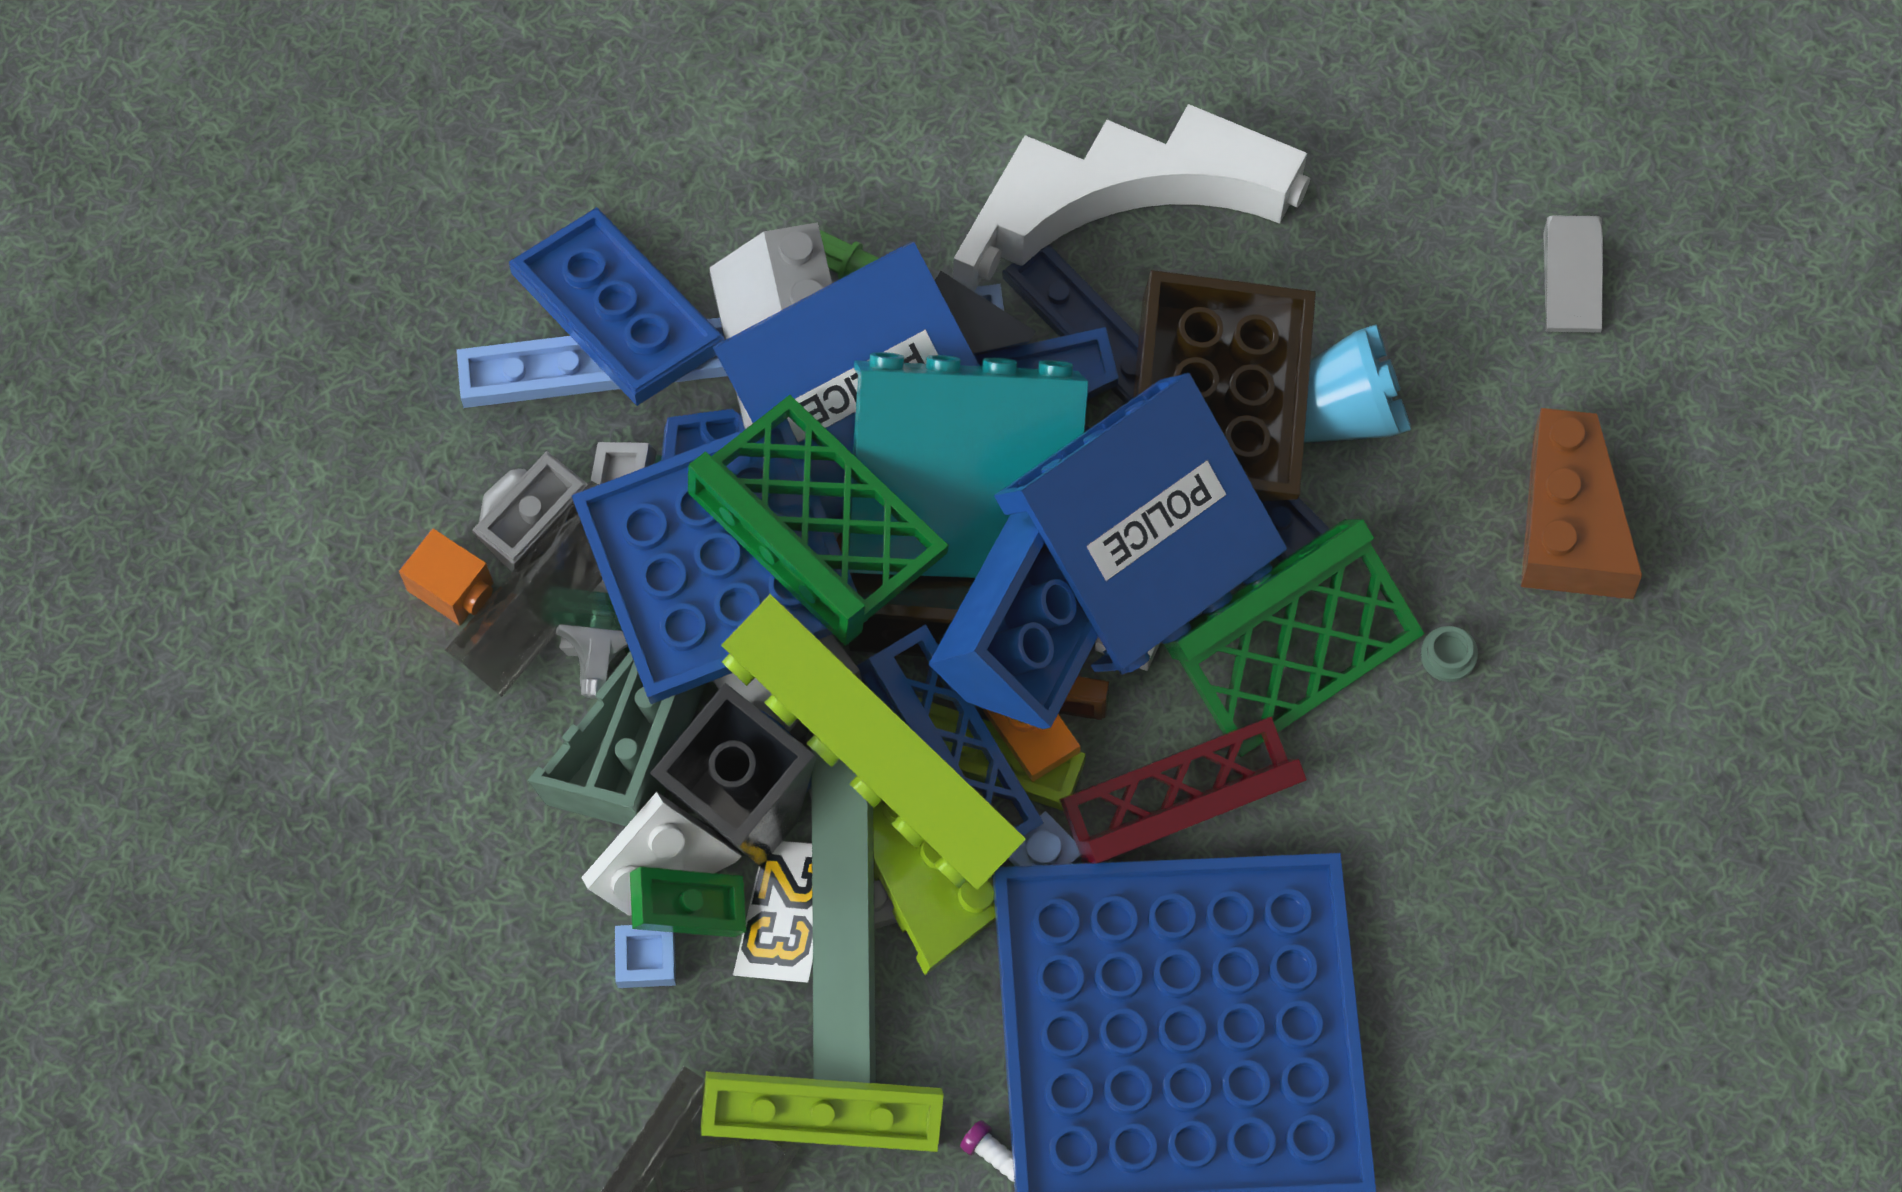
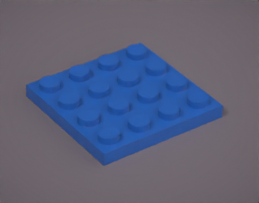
(679, 574)

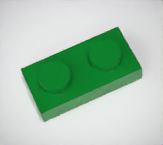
(687, 902)

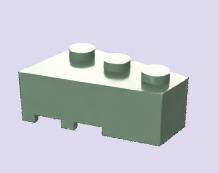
(614, 748)

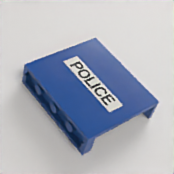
(814, 344)
(1148, 520)

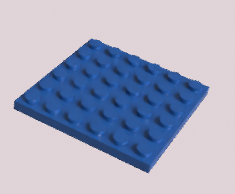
(1182, 1027)

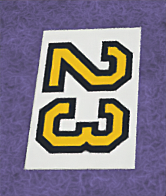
(780, 918)

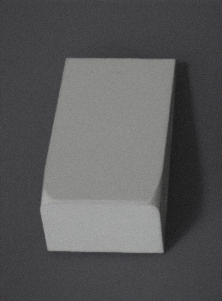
(1573, 273)

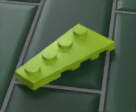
(924, 899)

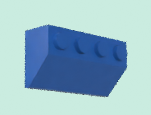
(1017, 631)

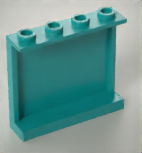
(952, 441)

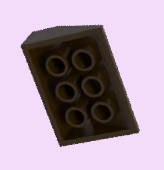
(1248, 359)

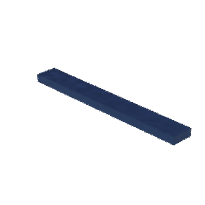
(1074, 307)

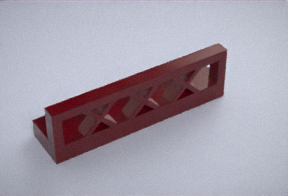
(1191, 810)

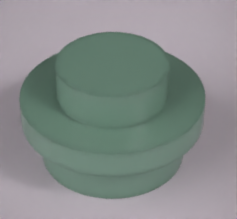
(1449, 653)

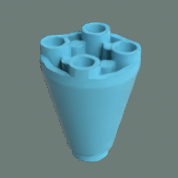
(1354, 392)

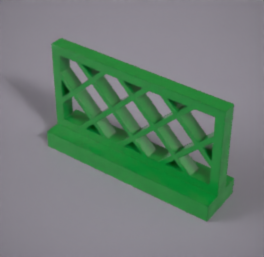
(773, 537)
(1280, 588)

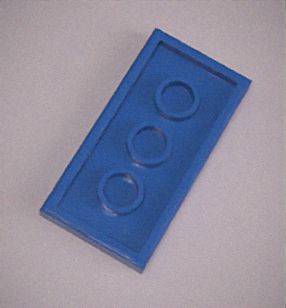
(616, 306)

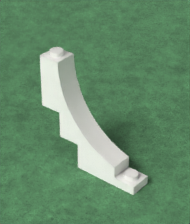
(1056, 192)

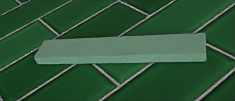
(842, 927)

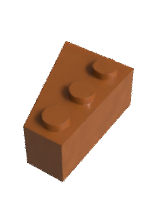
(1575, 512)

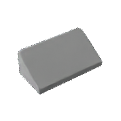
(528, 510)

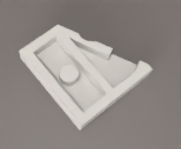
(657, 838)

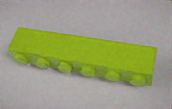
(873, 742)

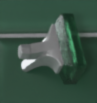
(590, 626)

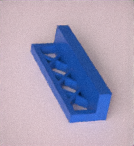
(889, 683)

